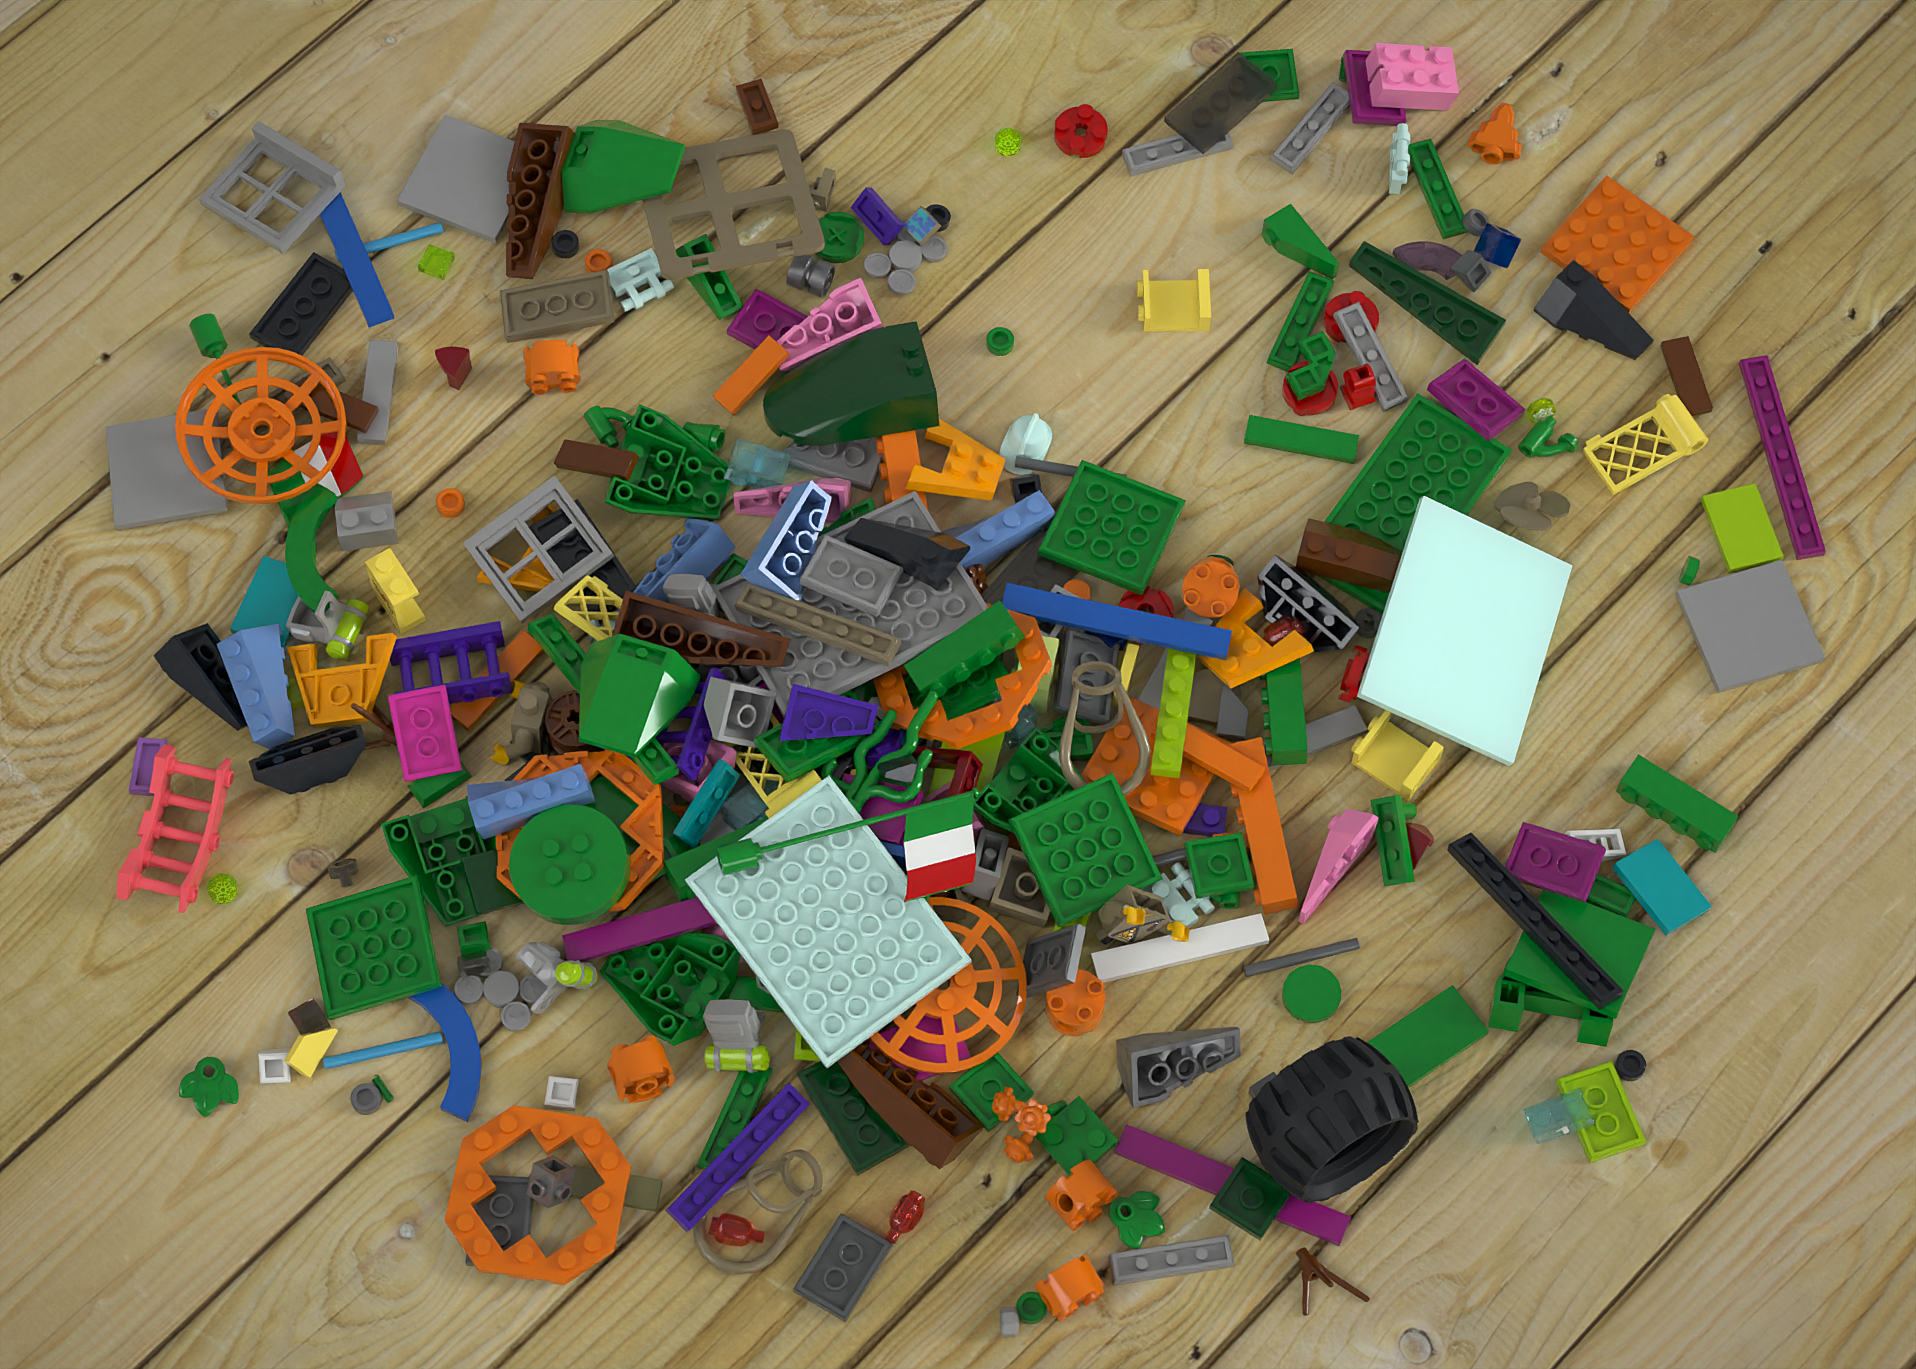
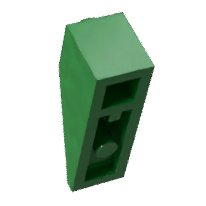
(1297, 241)
(712, 287)

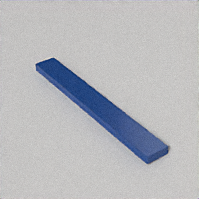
(1118, 621)

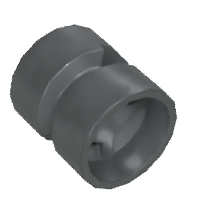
(811, 275)

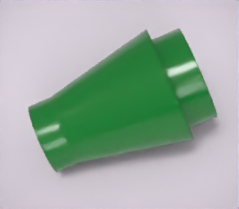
(707, 434)

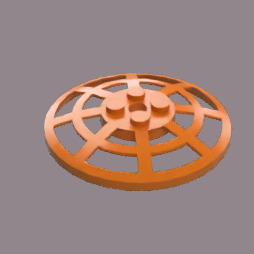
(258, 412)
(959, 996)

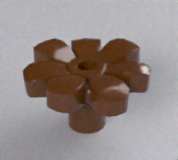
(977, 576)

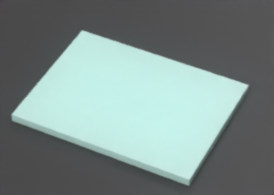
(1465, 631)
(830, 924)

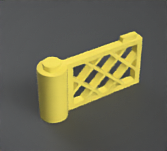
(1672, 421)
(583, 617)
(786, 791)

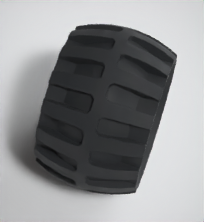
(1331, 1119)

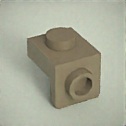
(950, 913)

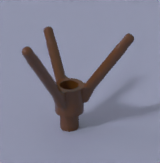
(384, 723)
(1313, 1270)

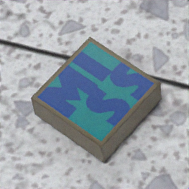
(922, 225)

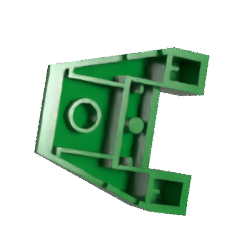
(1513, 997)

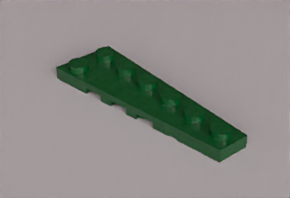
(1445, 312)

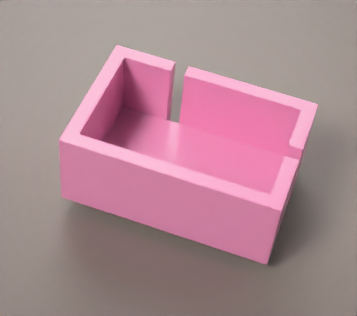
(1412, 76)

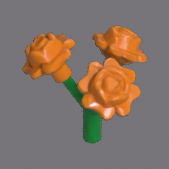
(1032, 1119)

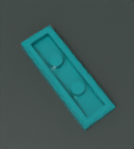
(706, 803)

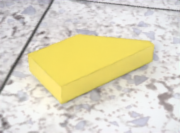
(309, 1050)

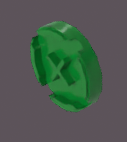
(842, 237)
(1311, 993)

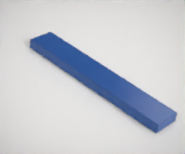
(356, 262)

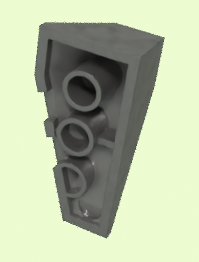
(1164, 1061)

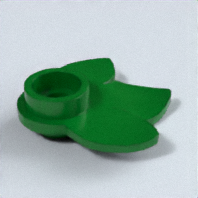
(209, 1090)
(1141, 1218)

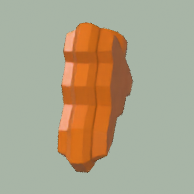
(1497, 137)

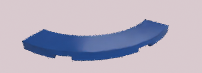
(463, 1050)

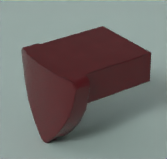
(455, 363)
(1419, 839)

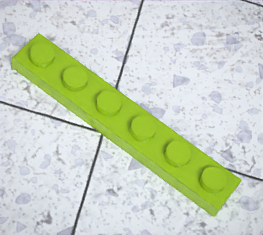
(1173, 714)

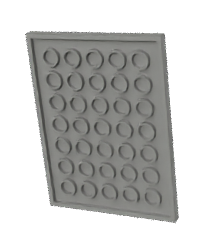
(911, 613)

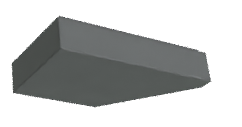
(1232, 716)

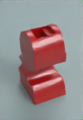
(1358, 386)

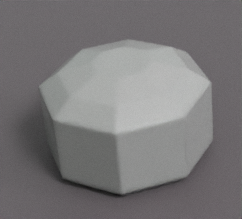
(1009, 1321)

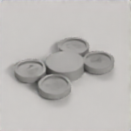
(905, 259)
(502, 991)

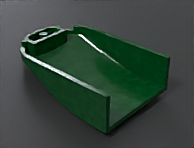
(856, 390)

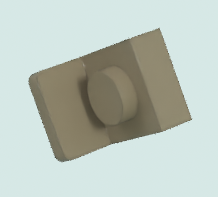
(824, 189)

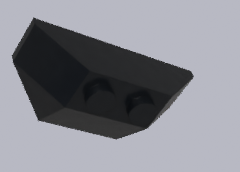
(1296, 595)
(310, 760)

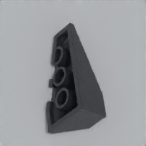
(1587, 308)
(921, 552)
(198, 668)

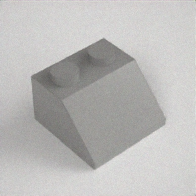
(366, 521)
(737, 711)

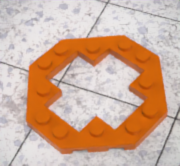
(1015, 690)
(642, 826)
(525, 1258)

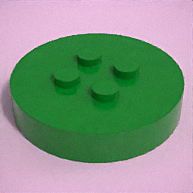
(569, 864)

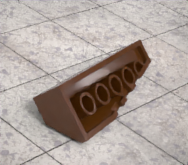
(534, 194)
(1347, 556)
(697, 635)
(917, 1112)

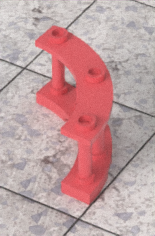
(153, 828)

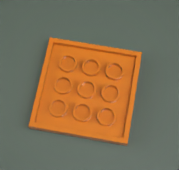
(1618, 242)
(1158, 799)

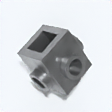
(550, 1181)

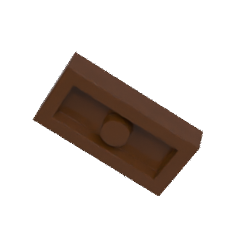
(757, 106)

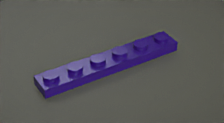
(737, 1157)

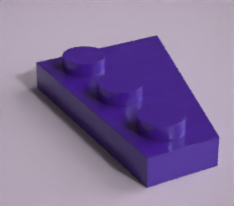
(824, 715)

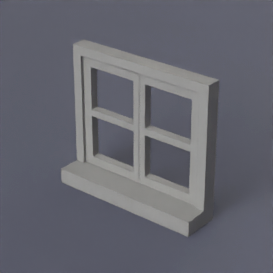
(297, 161)
(515, 519)

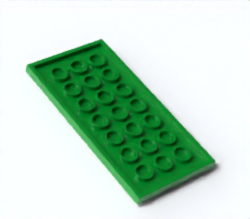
(1421, 456)

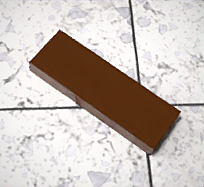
(1686, 375)
(358, 412)
(596, 460)

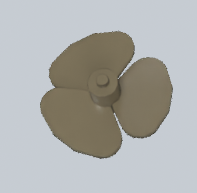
(1523, 505)

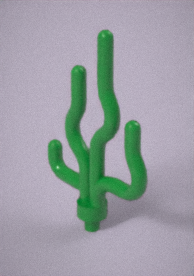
(864, 785)

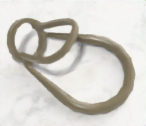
(1070, 723)
(753, 1176)

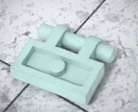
(1399, 159)
(634, 273)
(1175, 904)

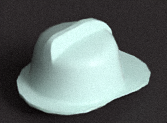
(1025, 438)

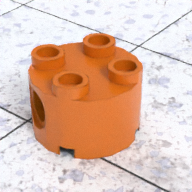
(551, 366)
(1211, 587)
(1076, 1006)
(640, 1070)
(1081, 1195)
(1069, 1286)

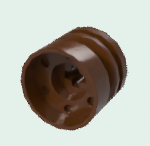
(560, 724)

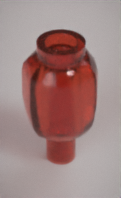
(905, 1215)
(734, 1230)

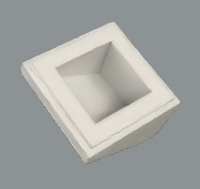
(272, 1066)

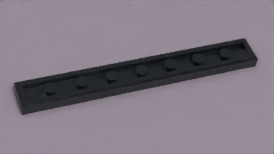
(1535, 921)

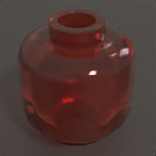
(1281, 628)

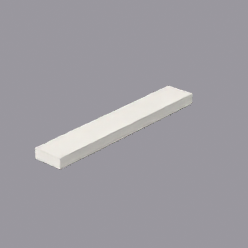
(1165, 952)

